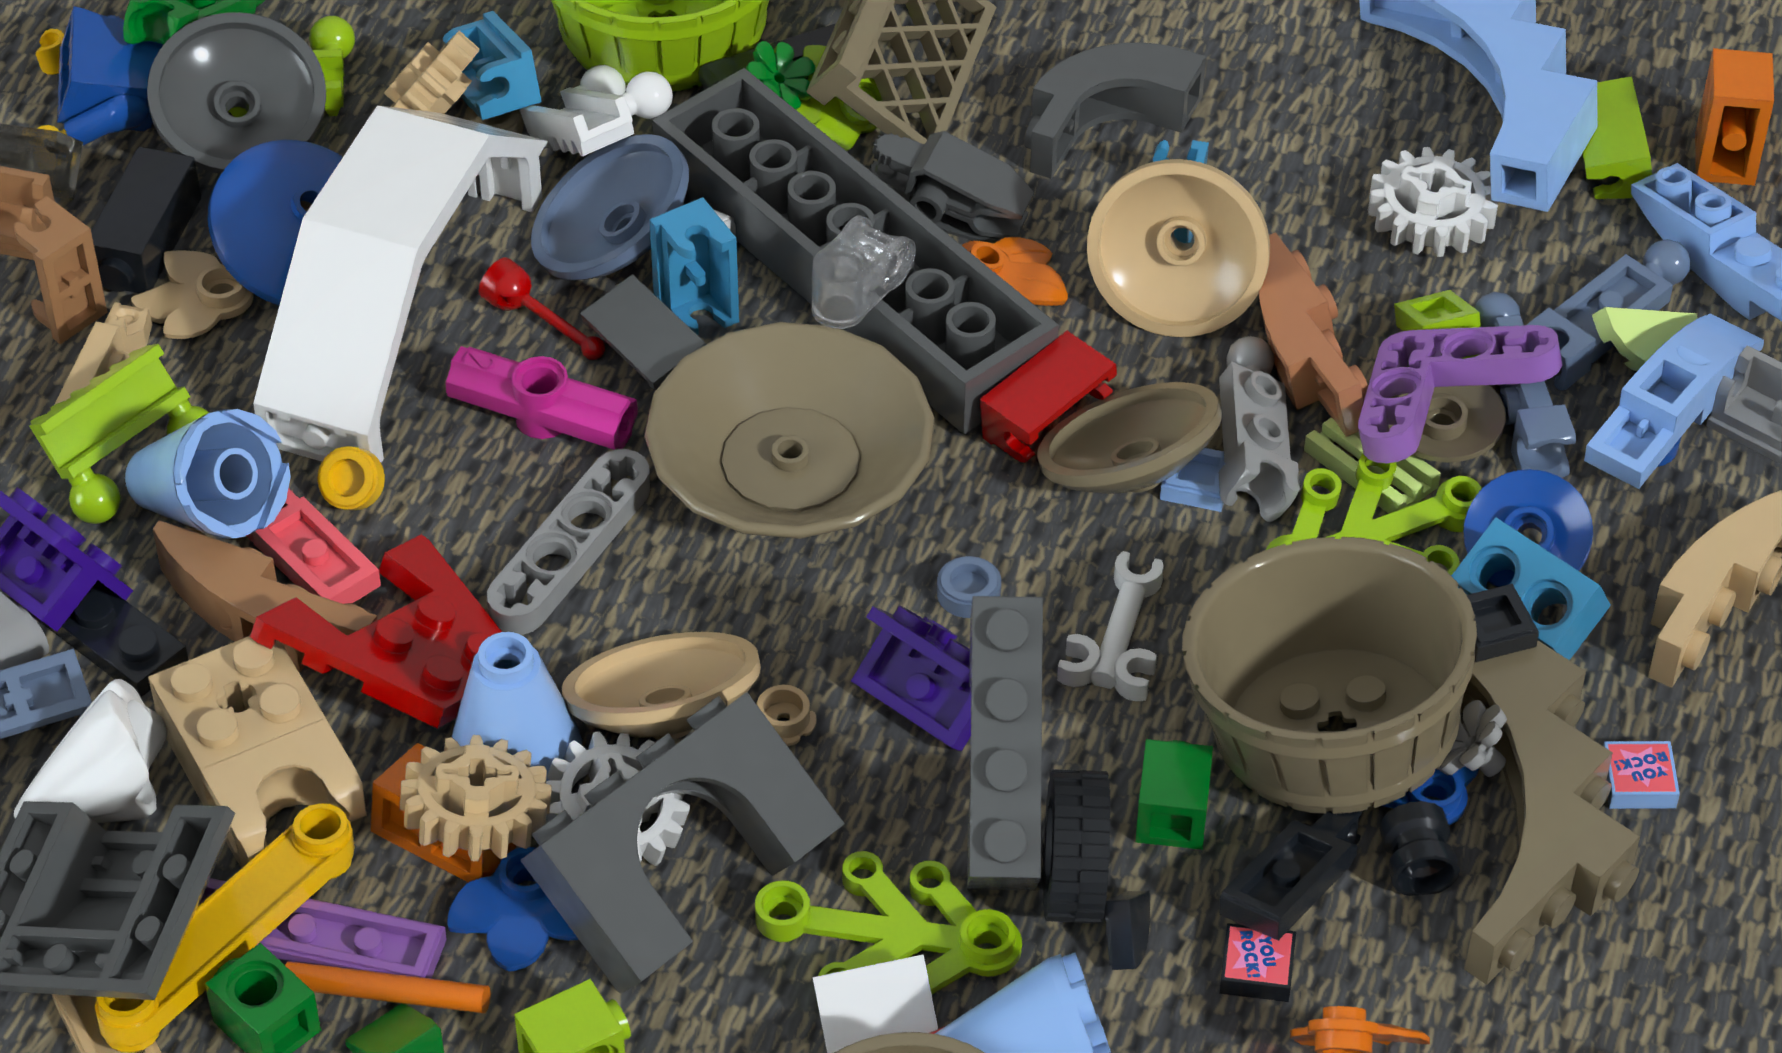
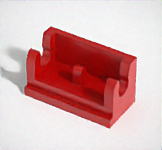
(1043, 392)

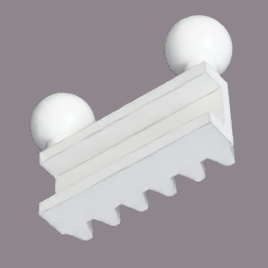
(598, 110)

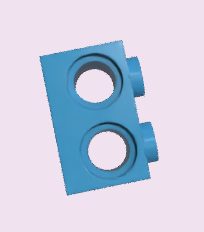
(1539, 581)

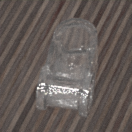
(857, 272)

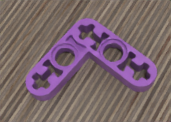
(1435, 360)

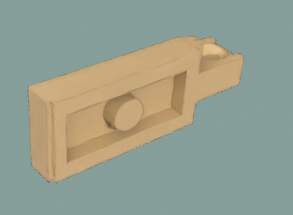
(108, 343)

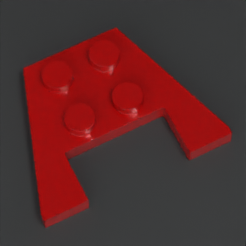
(407, 658)

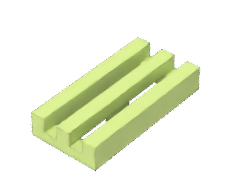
(1411, 476)

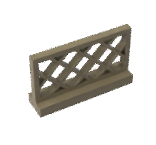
(855, 55)

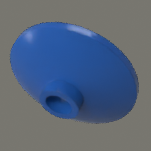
(1537, 502)

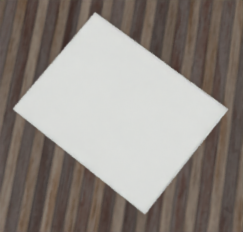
(875, 1002)

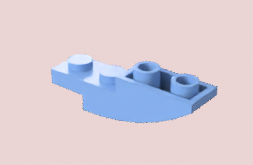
(1718, 236)
(1667, 397)

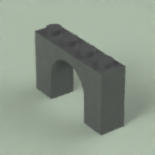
(1005, 743)
(594, 864)

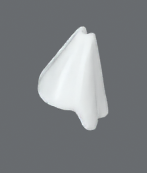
(105, 759)

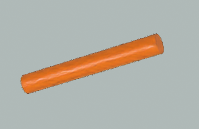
(393, 987)

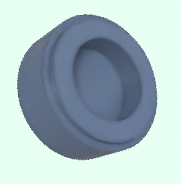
(962, 580)

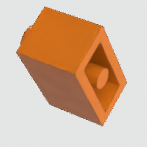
(1734, 116)

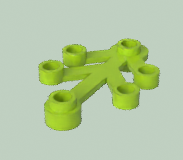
(1440, 510)
(900, 928)

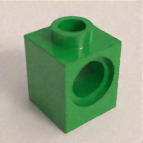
(1174, 794)
(273, 1027)

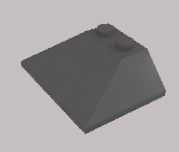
(98, 905)

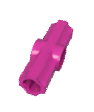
(541, 397)

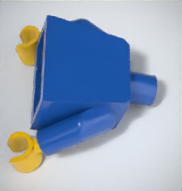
(99, 76)

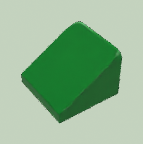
(398, 1032)

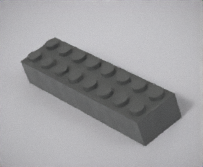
(797, 192)

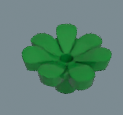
(781, 73)

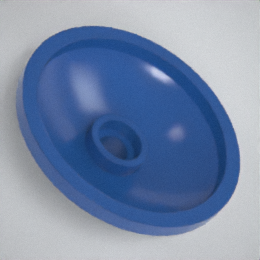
(259, 210)

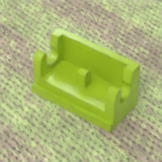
(1619, 141)

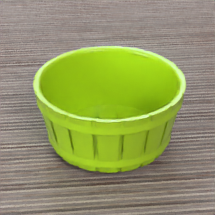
(674, 46)

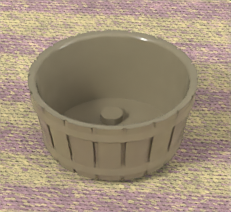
(1325, 636)

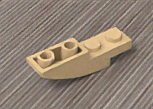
(1715, 574)

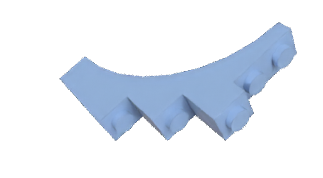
(1523, 68)

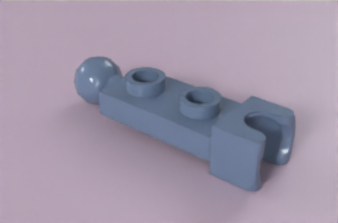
(1620, 286)
(1538, 425)

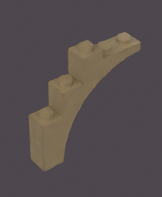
(1557, 785)

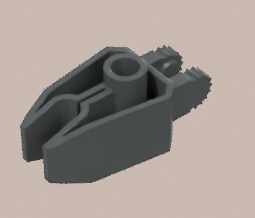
(954, 185)

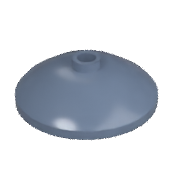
(603, 207)

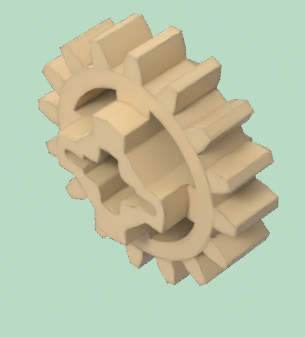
(434, 77)
(475, 797)

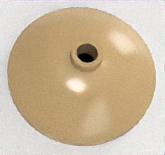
(1169, 283)
(660, 682)

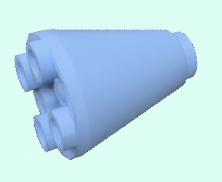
(516, 701)
(1036, 1014)

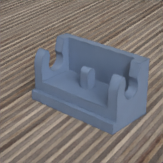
(41, 693)

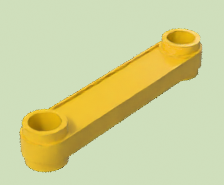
(236, 920)

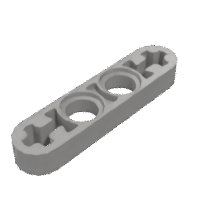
(561, 537)

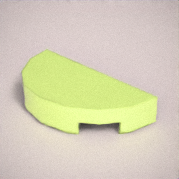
(1638, 331)

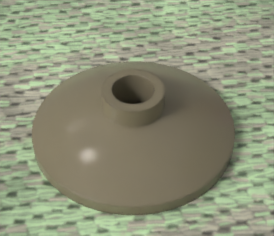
(1461, 423)

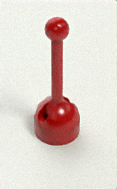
(509, 287)

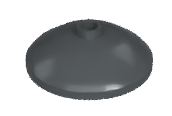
(227, 65)

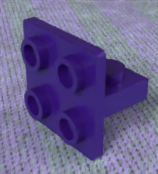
(44, 562)
(920, 674)

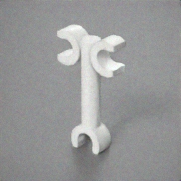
(1113, 663)

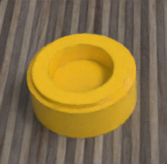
(351, 478)

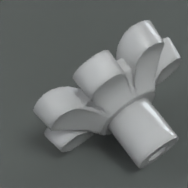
(1476, 741)

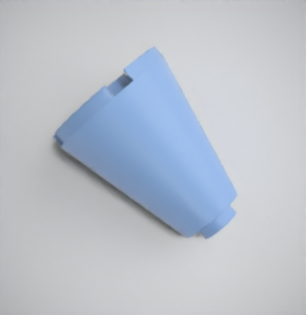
(213, 474)

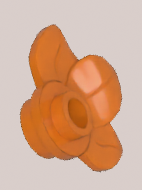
(1024, 267)
(1347, 1031)

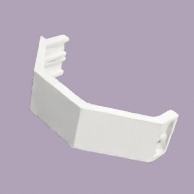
(362, 265)

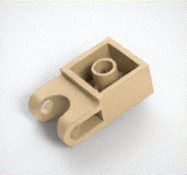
(253, 739)

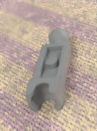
(1255, 431)

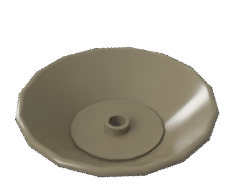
(789, 430)

